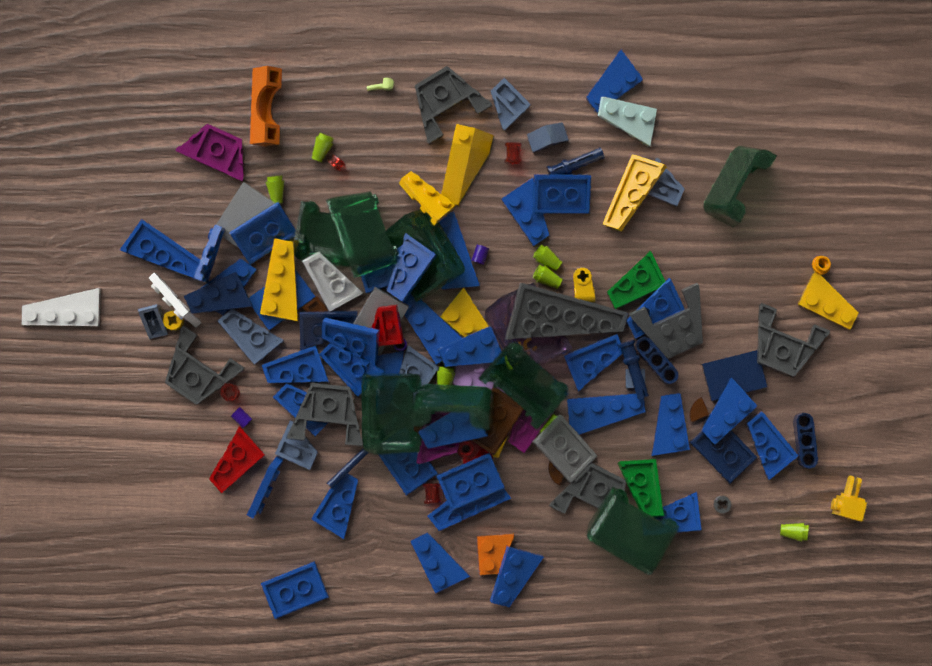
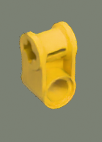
(585, 289)

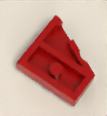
(389, 325)

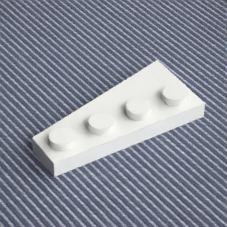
(68, 310)

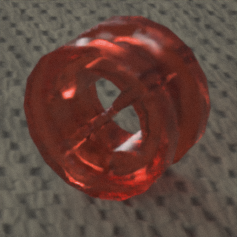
(336, 162)

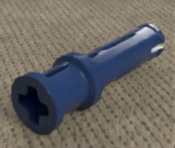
(566, 167)
(631, 360)

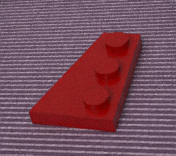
(236, 460)

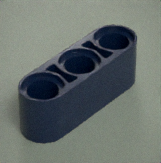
(665, 363)
(811, 448)

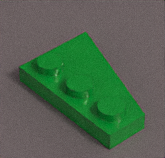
(637, 282)
(644, 485)

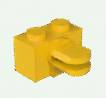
(849, 503)

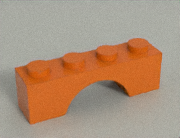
(265, 83)

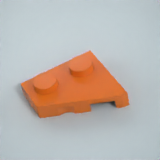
(491, 552)

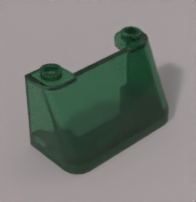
(722, 200)
(362, 232)
(317, 233)
(445, 266)
(526, 383)
(454, 398)
(387, 413)
(630, 532)

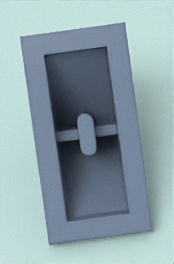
(547, 136)
(153, 321)

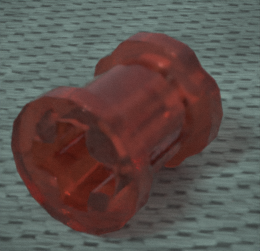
(513, 153)
(224, 395)
(432, 493)

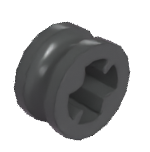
(722, 498)

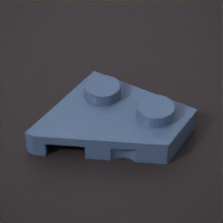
(508, 103)
(667, 188)
(296, 451)

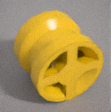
(176, 322)

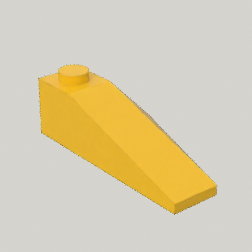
(466, 157)

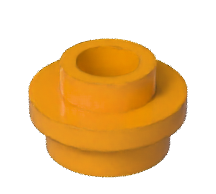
(824, 261)

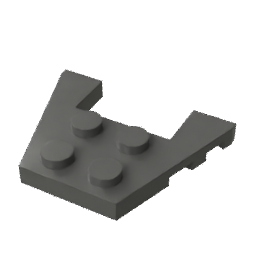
(441, 93)
(677, 331)
(781, 350)
(193, 377)
(327, 405)
(590, 486)

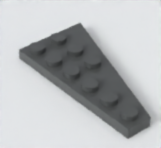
(549, 313)

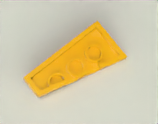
(633, 188)
(280, 286)

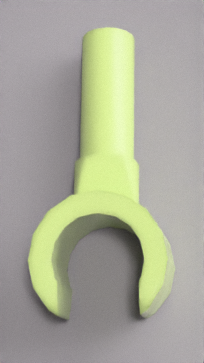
(387, 85)

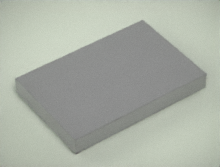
(243, 207)
(376, 299)
(565, 448)

